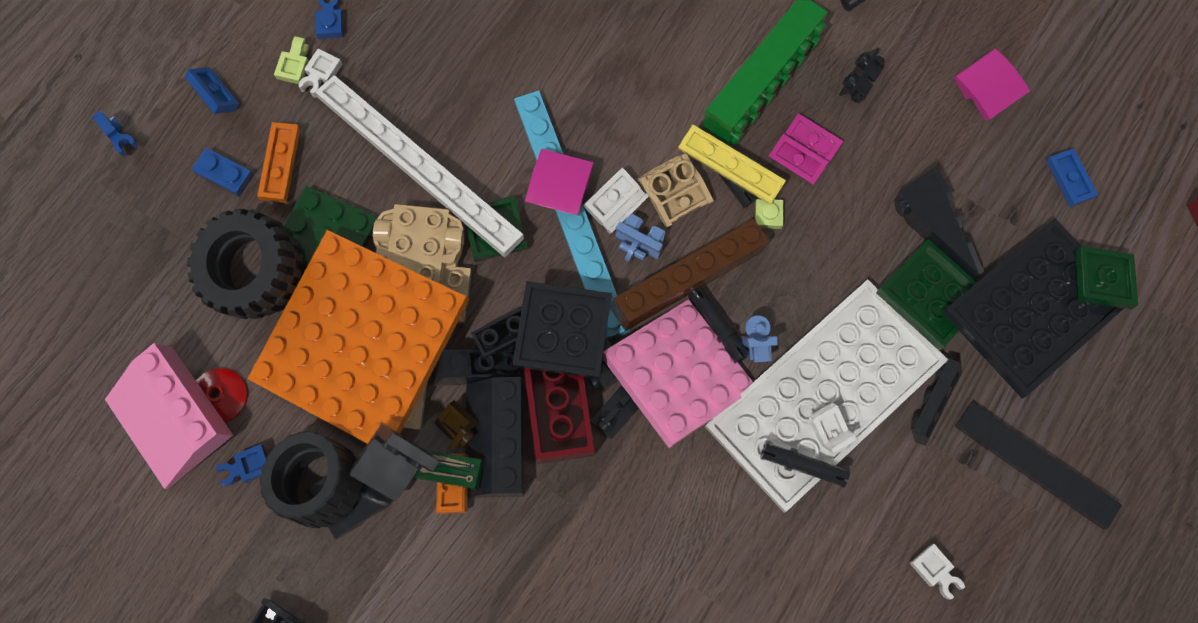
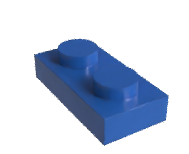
(211, 90)
(222, 172)
(1072, 177)

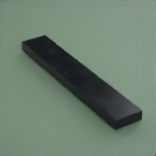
(1038, 466)

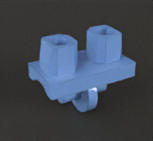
(635, 242)
(759, 339)

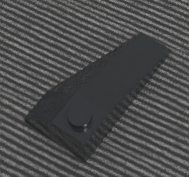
(929, 212)

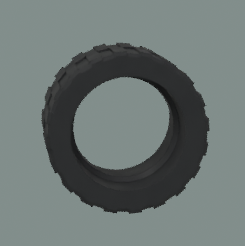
(283, 471)

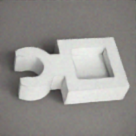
(320, 69)
(935, 568)

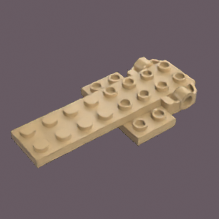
(430, 245)

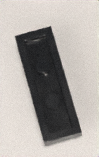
(936, 401)

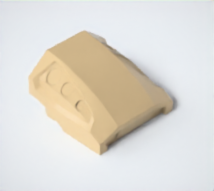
(675, 189)

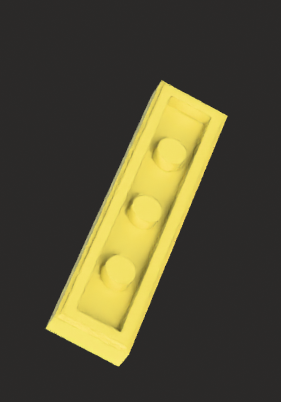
(731, 164)

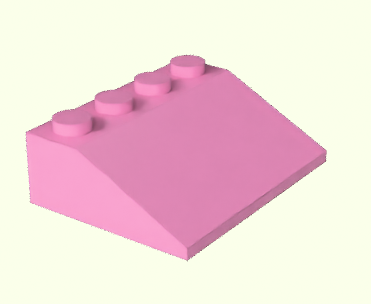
(166, 414)

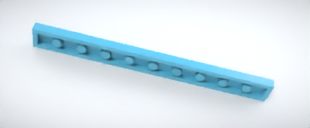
(575, 228)

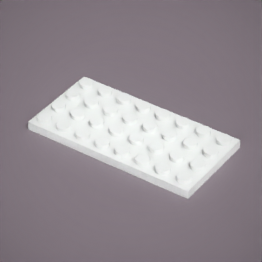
(856, 358)

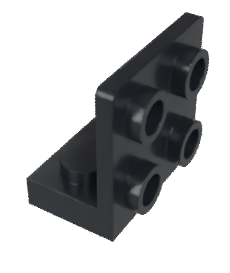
(390, 462)

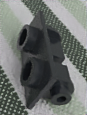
(867, 66)
(615, 413)

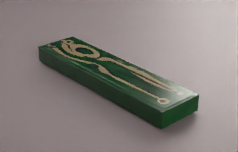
(453, 471)

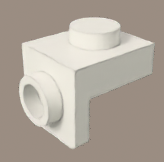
(832, 429)

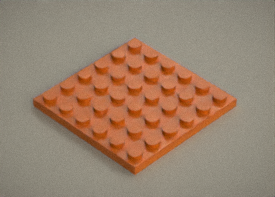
(358, 338)

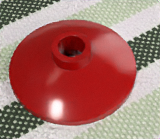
(232, 392)

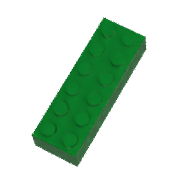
(764, 72)

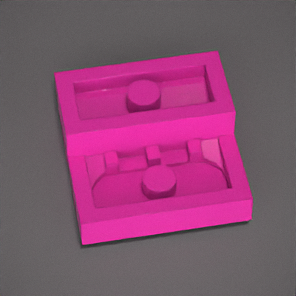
(991, 84)
(806, 149)
(559, 182)

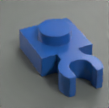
(329, 20)
(247, 465)

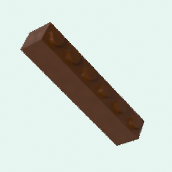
(689, 274)

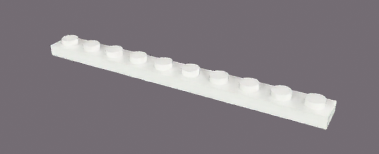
(420, 166)

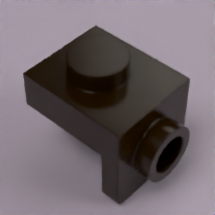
(457, 425)

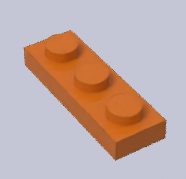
(279, 162)

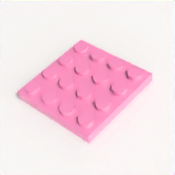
(677, 372)

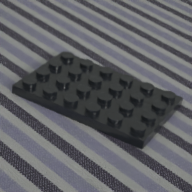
(1029, 311)

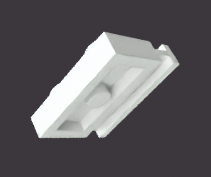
(615, 200)

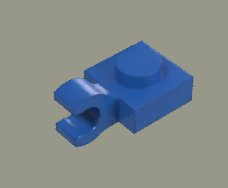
(112, 129)

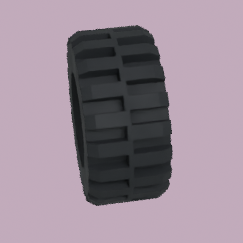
(213, 257)

